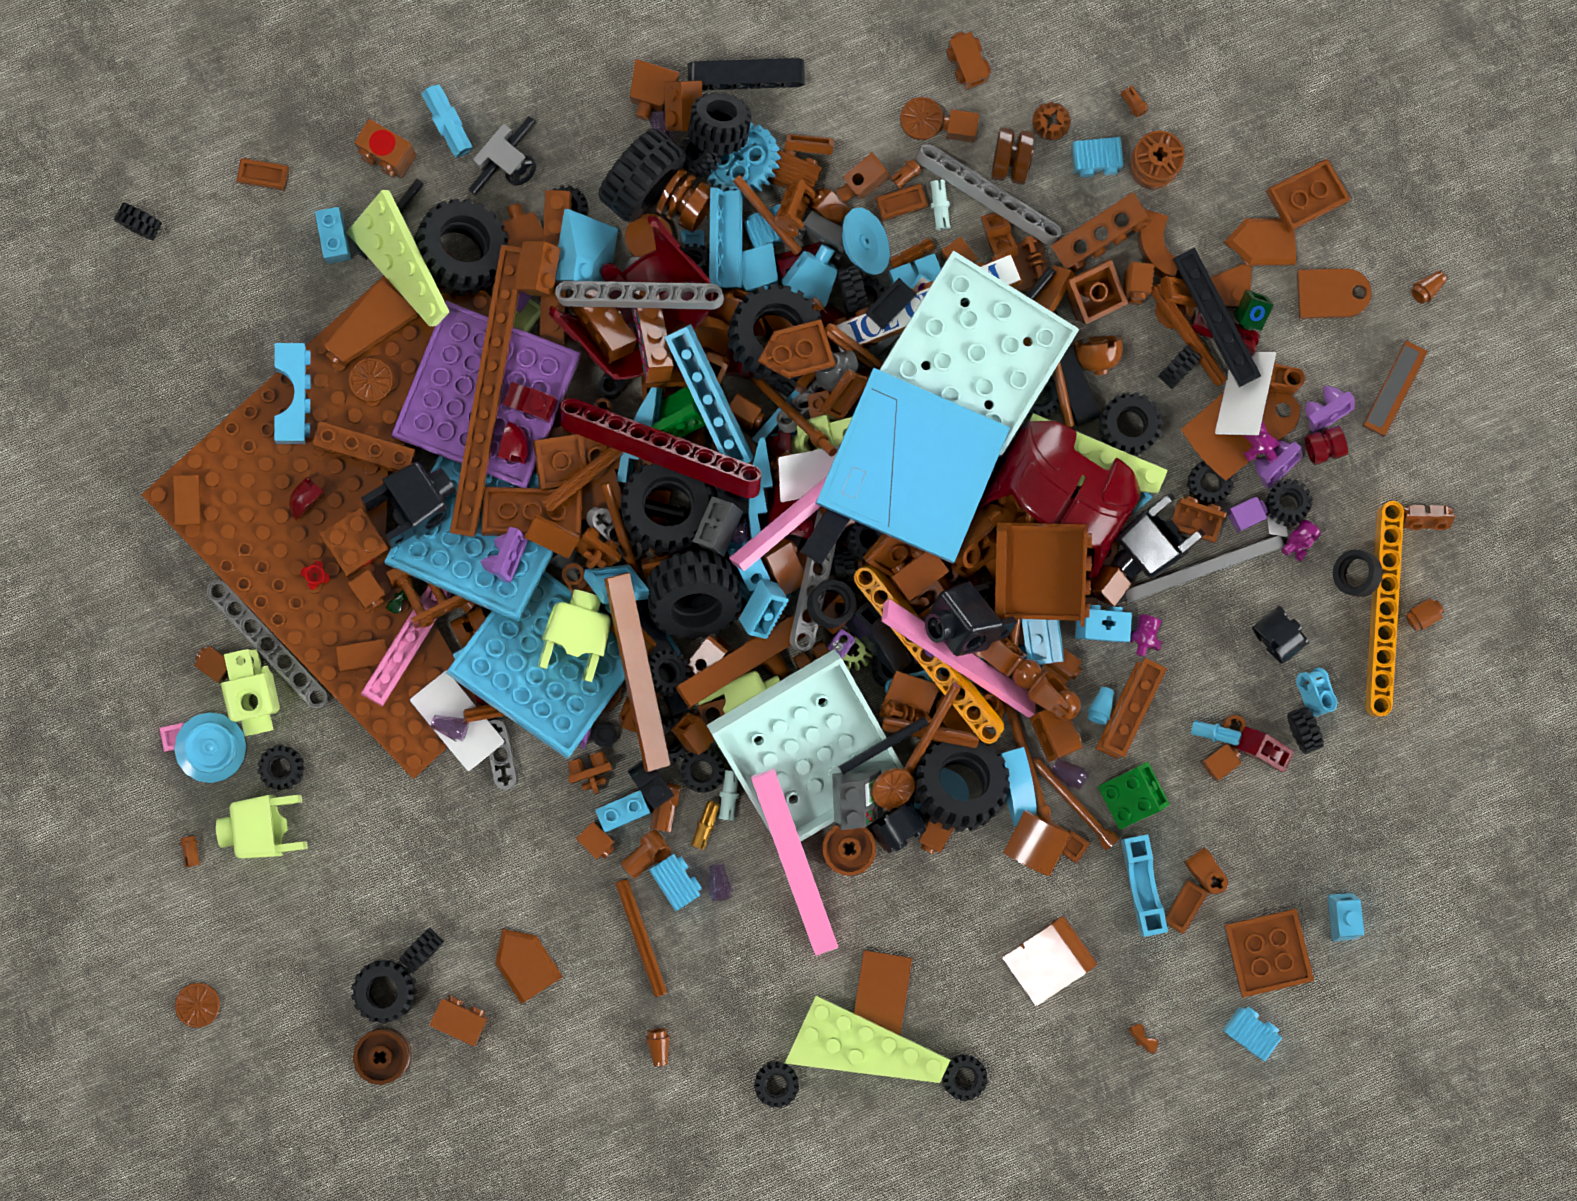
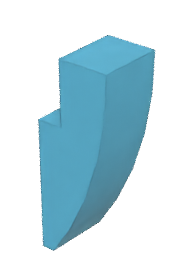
(1021, 789)

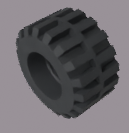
(719, 123)
(1139, 406)
(362, 991)

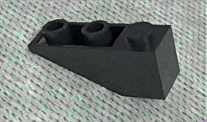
(879, 638)

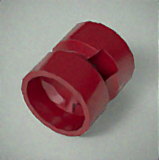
(1329, 444)

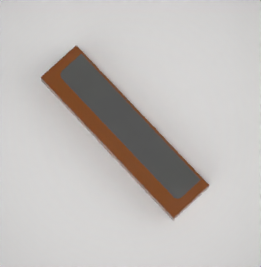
(1395, 388)

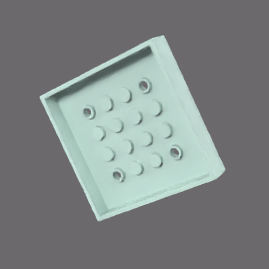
(980, 348)
(803, 739)

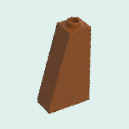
(370, 323)

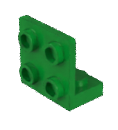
(679, 414)
(1133, 795)

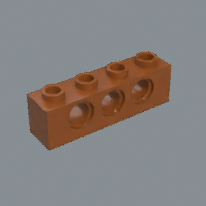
(1066, 247)
(362, 448)

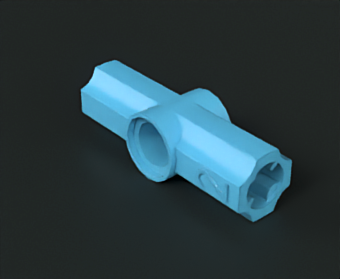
(447, 121)

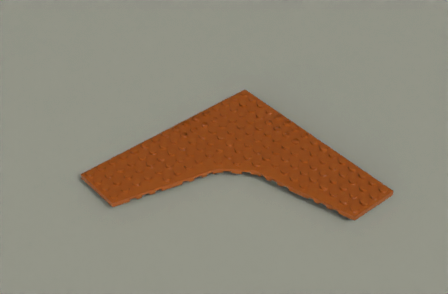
(261, 547)

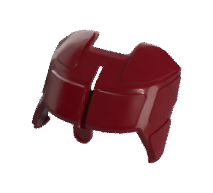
(662, 265)
(1043, 474)

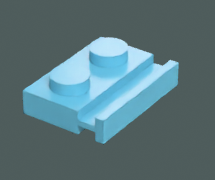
(1043, 640)

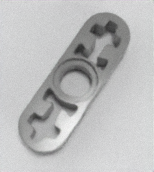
(604, 530)
(509, 771)

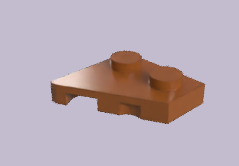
(1233, 284)

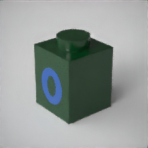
(1253, 310)

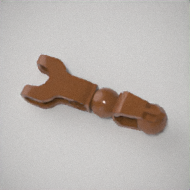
(1044, 687)

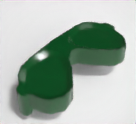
(395, 604)

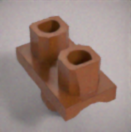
(597, 552)
(578, 773)

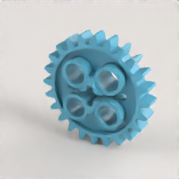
(755, 171)

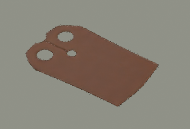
(1225, 451)

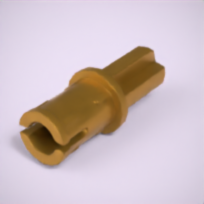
(705, 825)

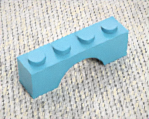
(291, 425)
(1142, 883)

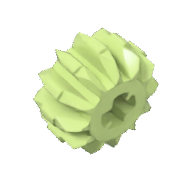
(861, 651)

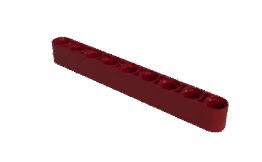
(660, 448)

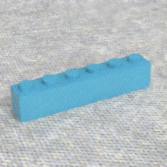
(708, 394)

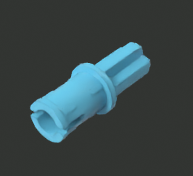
(1216, 732)

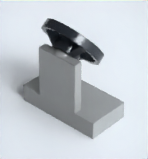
(506, 157)

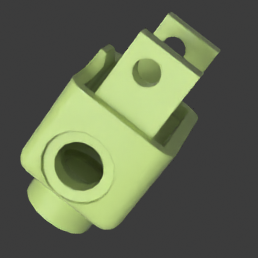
(834, 431)
(578, 630)
(245, 680)
(741, 690)
(257, 827)

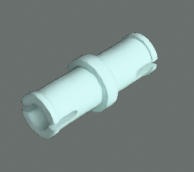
(940, 205)
(729, 795)

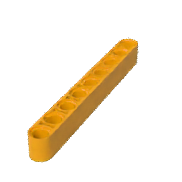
(1379, 620)
(932, 664)

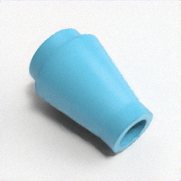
(1101, 707)

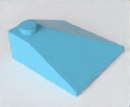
(584, 247)

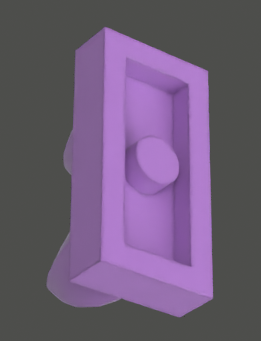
(1337, 406)
(1272, 472)
(511, 549)

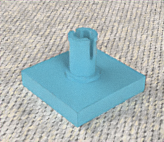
(596, 576)

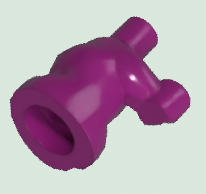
(1262, 444)
(1301, 538)
(1146, 634)

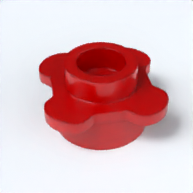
(313, 582)

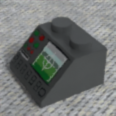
(854, 800)

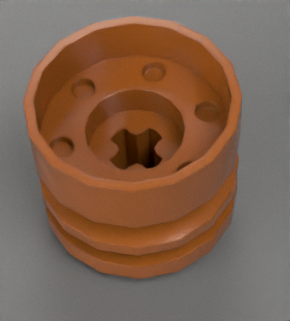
(1144, 164)
(682, 198)

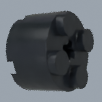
(1280, 635)
(897, 827)

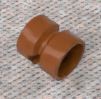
(461, 624)

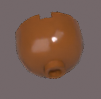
(1099, 353)

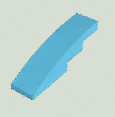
(648, 415)
(757, 505)

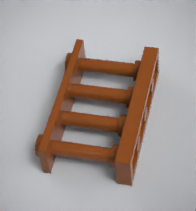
(424, 617)
(1131, 708)

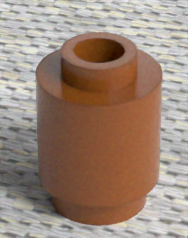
(1425, 614)

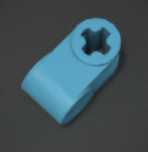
(1317, 693)

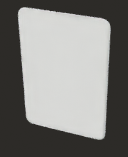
(1276, 529)

